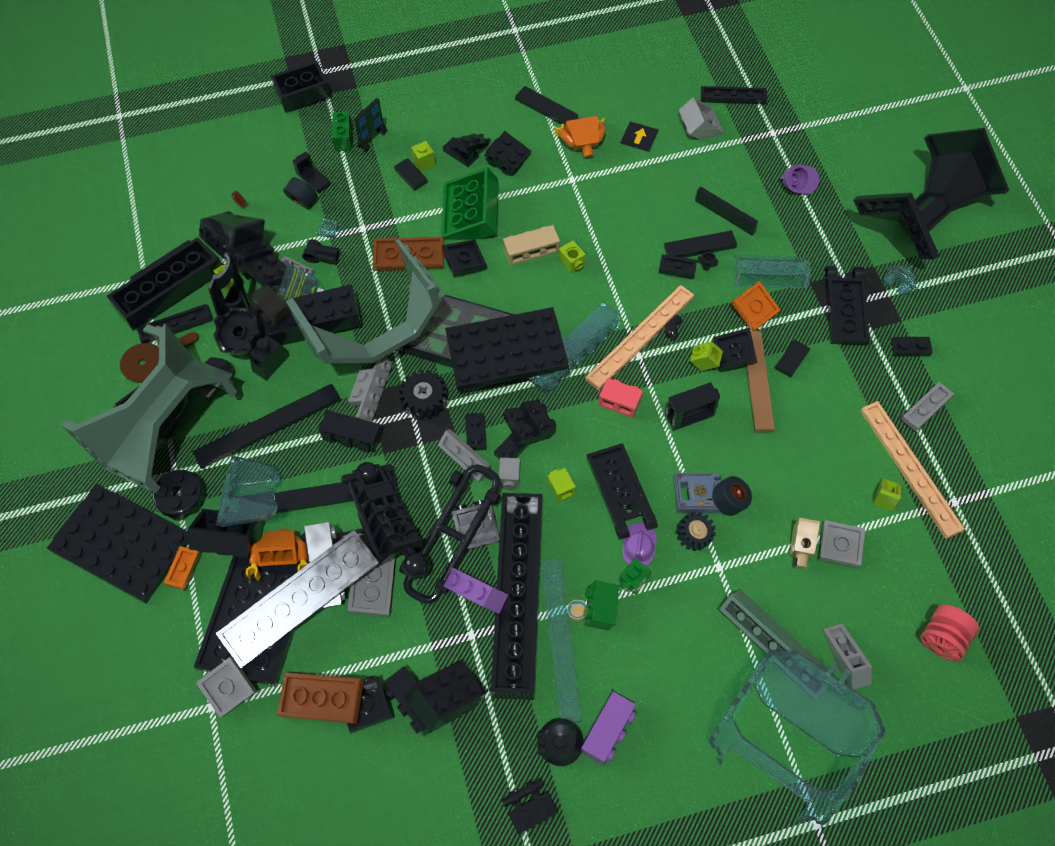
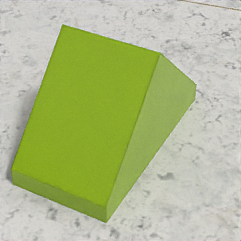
(888, 494)

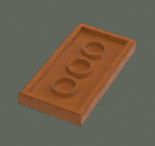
(426, 249)
(320, 698)

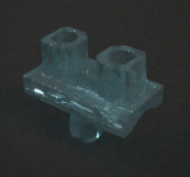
(903, 276)

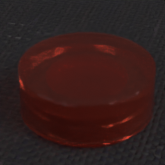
(239, 200)

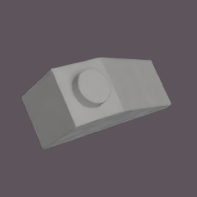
(848, 656)

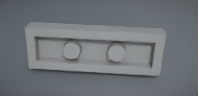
(927, 406)
(462, 453)

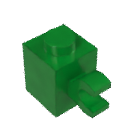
(634, 576)

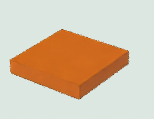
(755, 306)

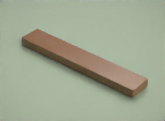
(759, 389)

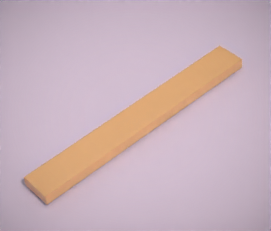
(639, 337)
(912, 470)

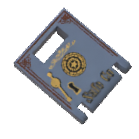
(700, 492)

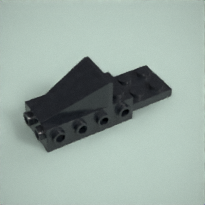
(245, 240)

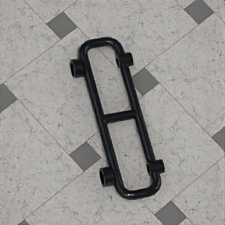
(459, 481)

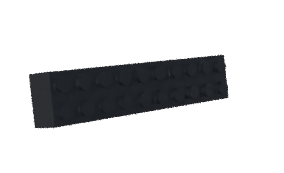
(519, 578)

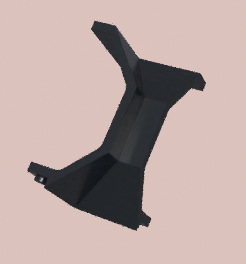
(959, 173)

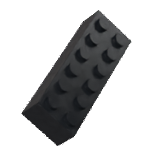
(164, 283)
(328, 310)

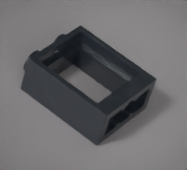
(692, 406)

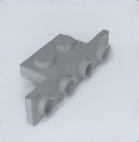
(369, 388)

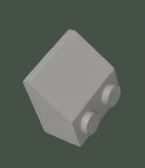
(700, 120)

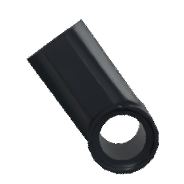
(316, 251)

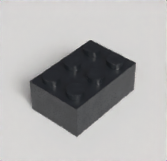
(300, 86)
(230, 540)
(445, 696)

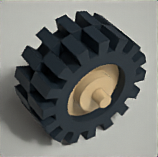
(695, 531)

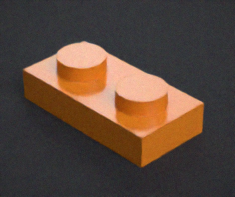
(182, 568)

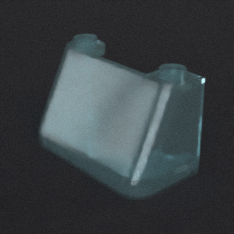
(247, 492)

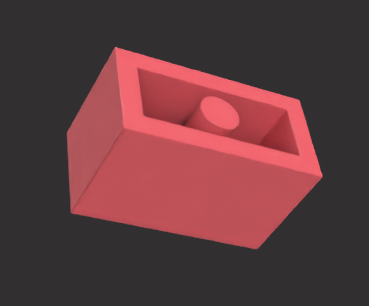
(620, 397)

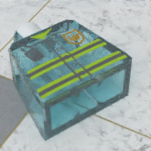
(297, 283)

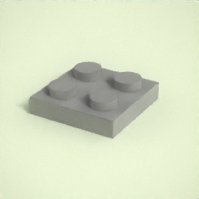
(842, 544)
(226, 687)

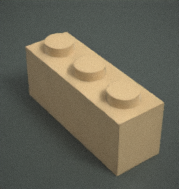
(531, 245)

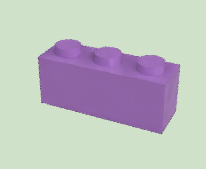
(476, 590)
(609, 729)

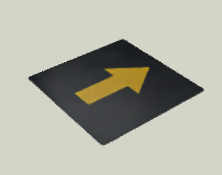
(639, 136)

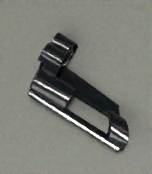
(236, 295)

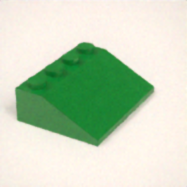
(470, 206)

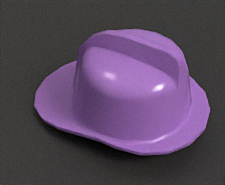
(801, 179)
(639, 544)

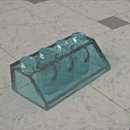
(771, 271)

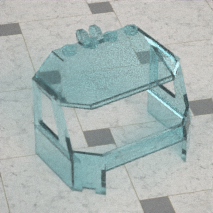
(818, 707)

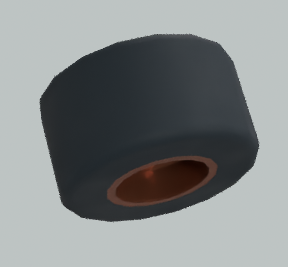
(300, 192)
(732, 495)

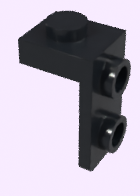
(306, 171)

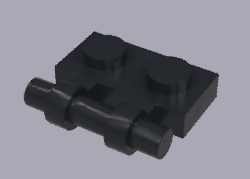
(533, 812)

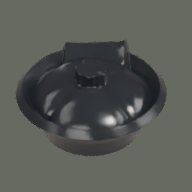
(560, 742)

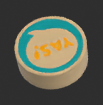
(576, 609)

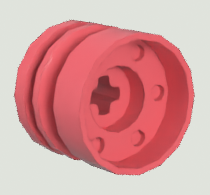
(950, 632)

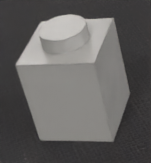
(509, 473)

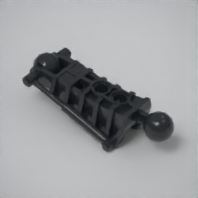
(389, 527)

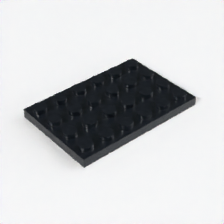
(506, 348)
(119, 543)
(234, 599)

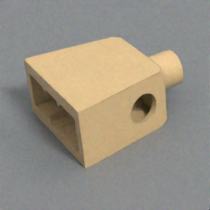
(805, 534)

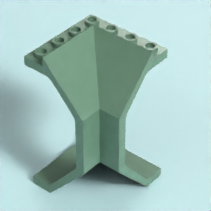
(423, 301)
(127, 435)

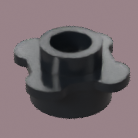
(708, 256)

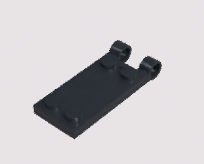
(847, 307)
(620, 488)

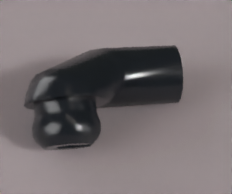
(671, 327)

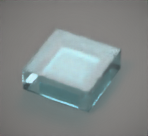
(327, 228)

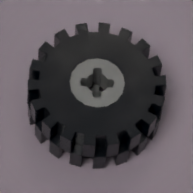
(419, 403)

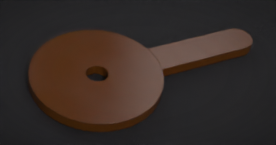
(147, 352)

